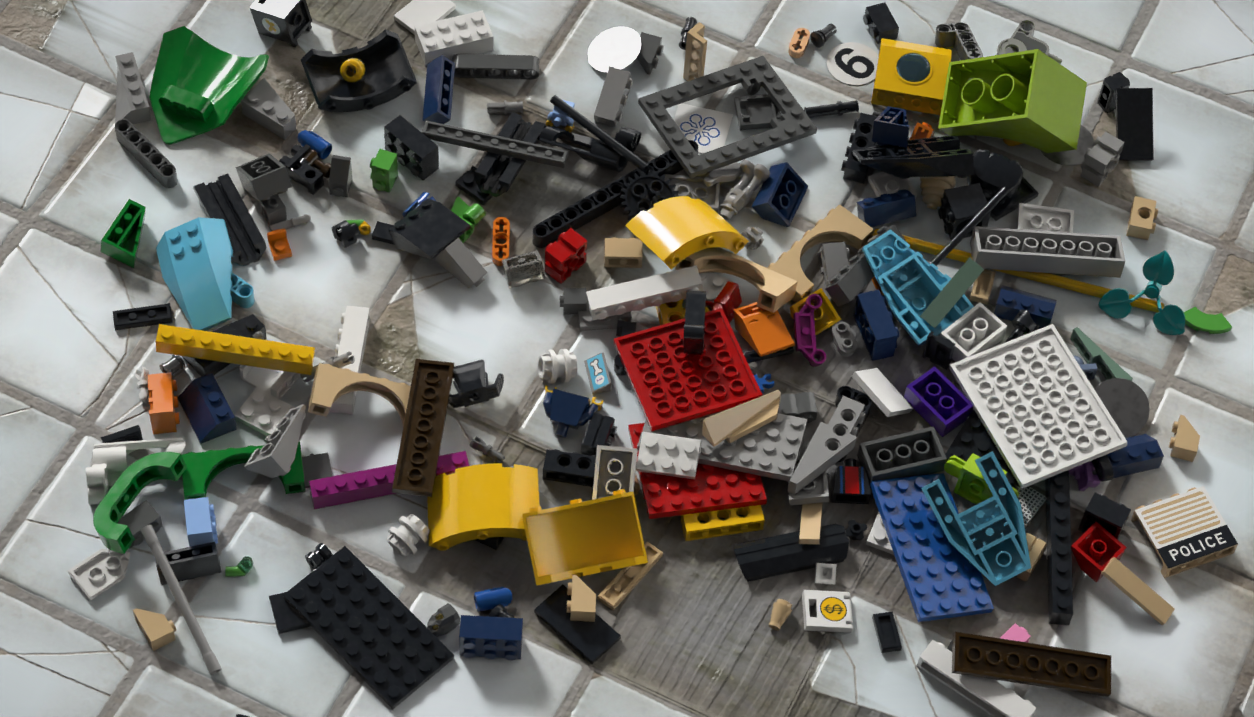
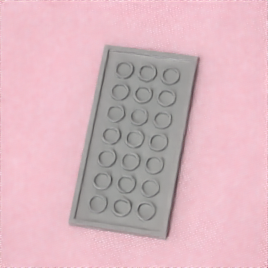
(764, 452)

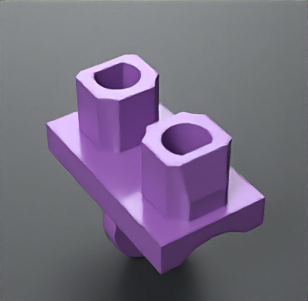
(1084, 476)

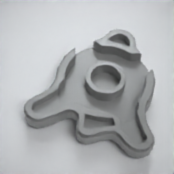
(723, 174)

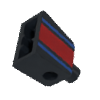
(851, 484)

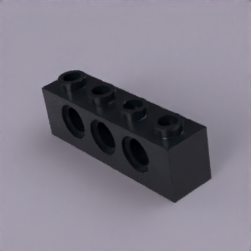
(860, 139)
(571, 473)

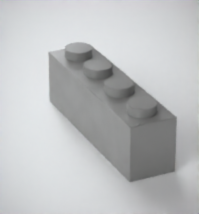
(130, 93)

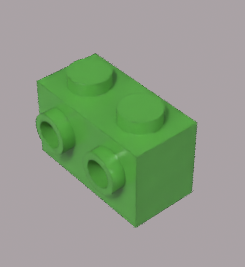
(384, 170)

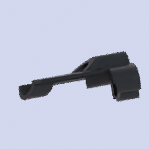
(600, 152)

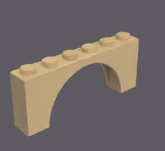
(837, 226)
(773, 287)
(334, 382)

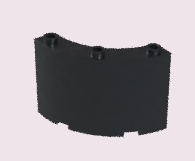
(385, 76)

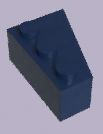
(891, 128)

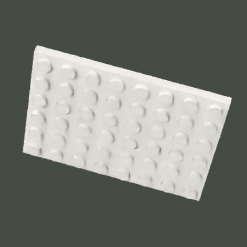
(1038, 406)

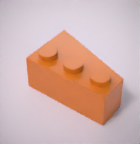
(163, 403)

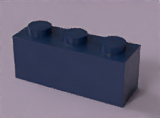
(887, 208)

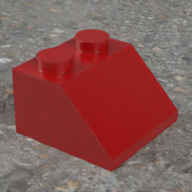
(1095, 550)

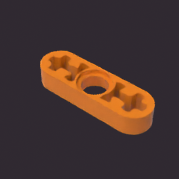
(500, 235)

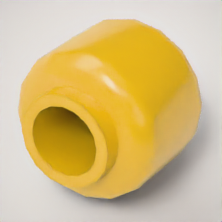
(348, 66)

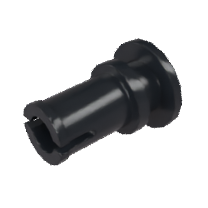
(819, 37)

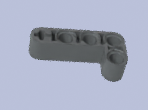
(960, 37)

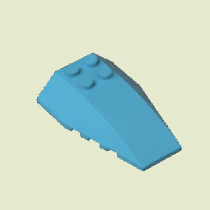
(198, 270)
(910, 285)

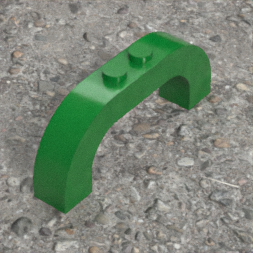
(125, 490)

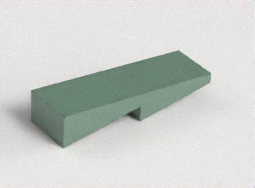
(952, 293)
(1094, 354)

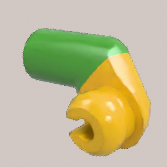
(364, 227)

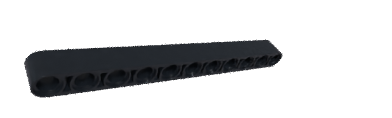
(599, 201)

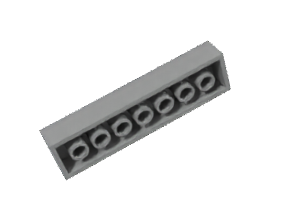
(1047, 251)

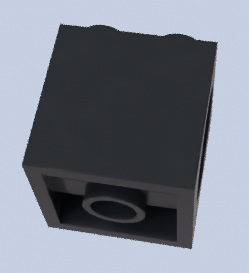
(960, 206)

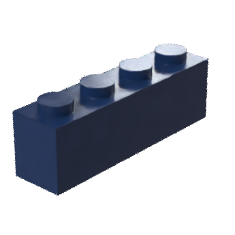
(439, 90)

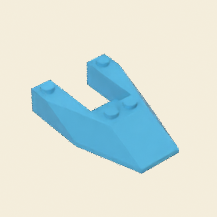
(989, 532)

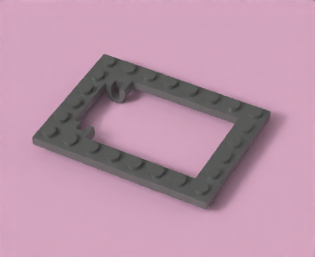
(792, 127)

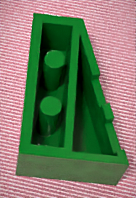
(125, 233)

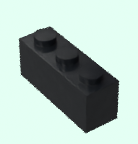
(192, 562)

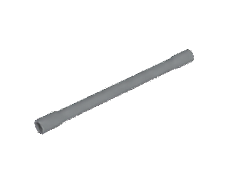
(208, 656)

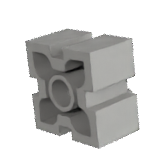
(1101, 158)

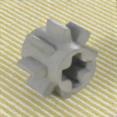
(754, 237)

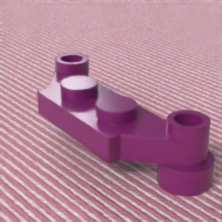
(805, 331)

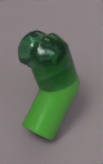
(241, 569)

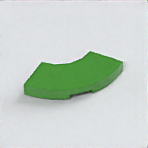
(1206, 322)

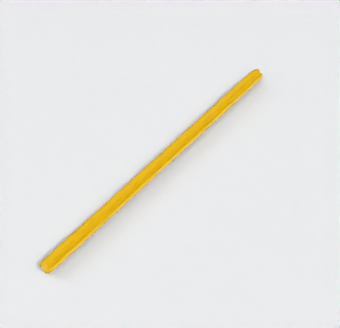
(1046, 278)

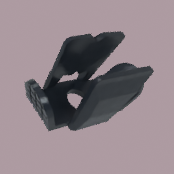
(472, 382)

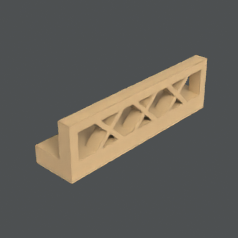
(695, 53)

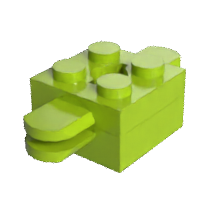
(970, 480)

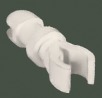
(142, 377)

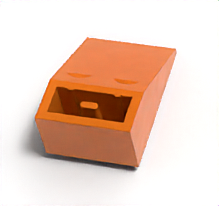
(762, 329)

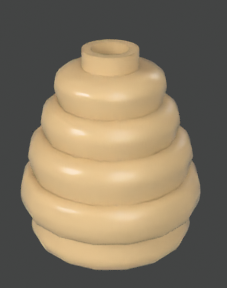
(934, 188)

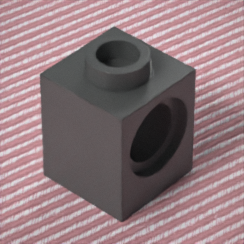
(273, 210)

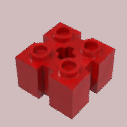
(565, 255)

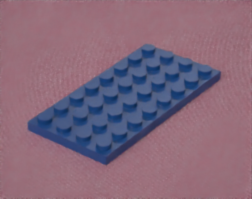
(933, 570)

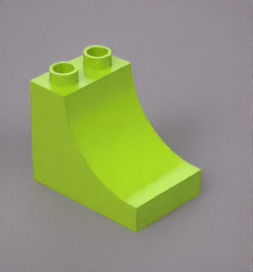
(1015, 99)

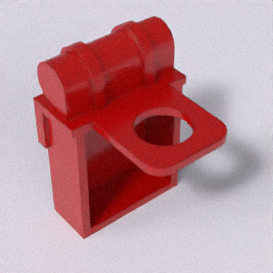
(728, 300)

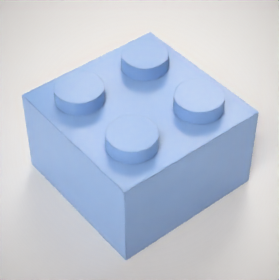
(200, 521)

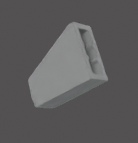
(461, 264)

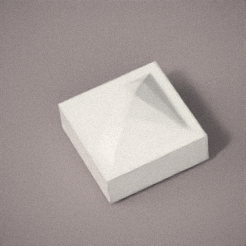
(825, 573)

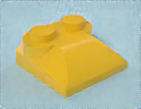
(824, 316)

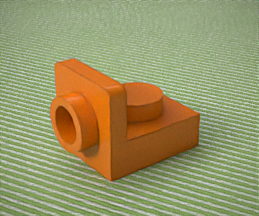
(922, 131)
(279, 244)

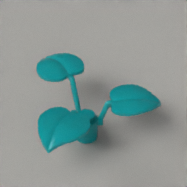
(1159, 272)

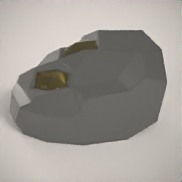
(443, 620)

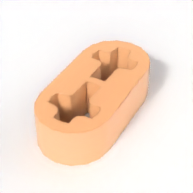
(795, 41)

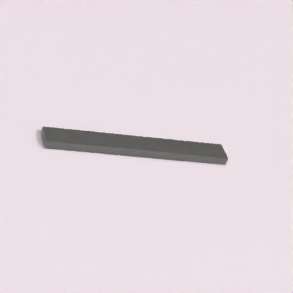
(495, 144)

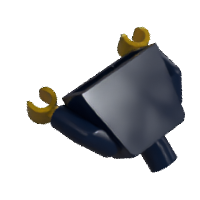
(568, 410)

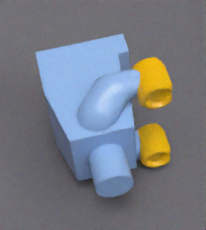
(559, 118)

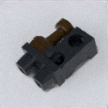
(302, 168)

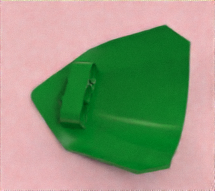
(198, 84)

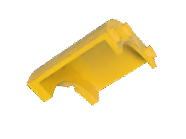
(682, 227)
(481, 503)
(584, 537)

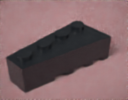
(244, 327)

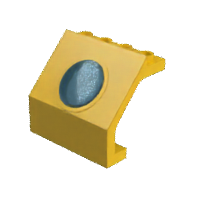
(911, 76)

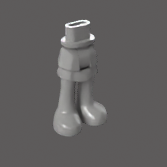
(740, 193)

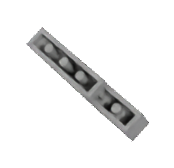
(817, 455)

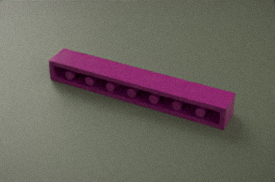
(370, 482)

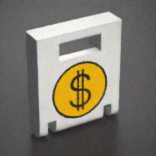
(832, 611)

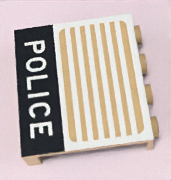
(1186, 530)

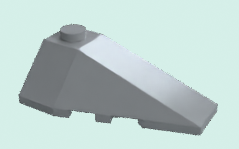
(280, 446)

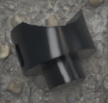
(346, 234)

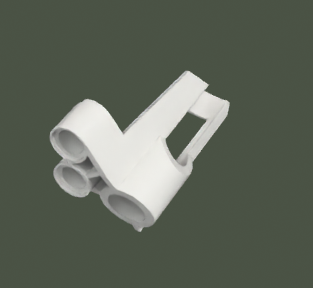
(110, 462)

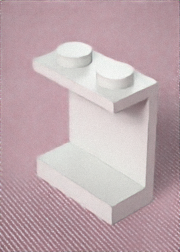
(271, 381)

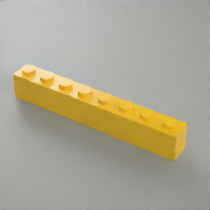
(235, 349)

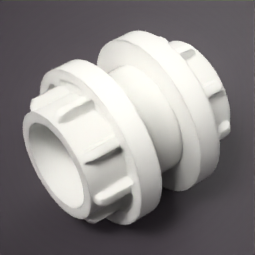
(555, 366)
(407, 535)

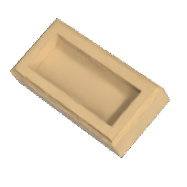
(982, 287)

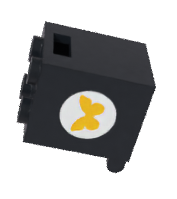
(281, 19)

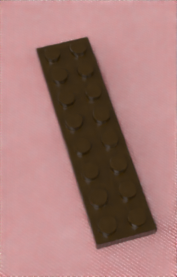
(423, 428)
(1031, 664)

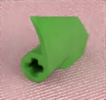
(471, 215)

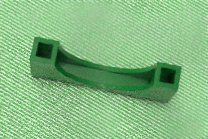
(205, 466)

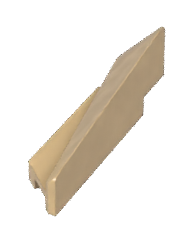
(741, 419)

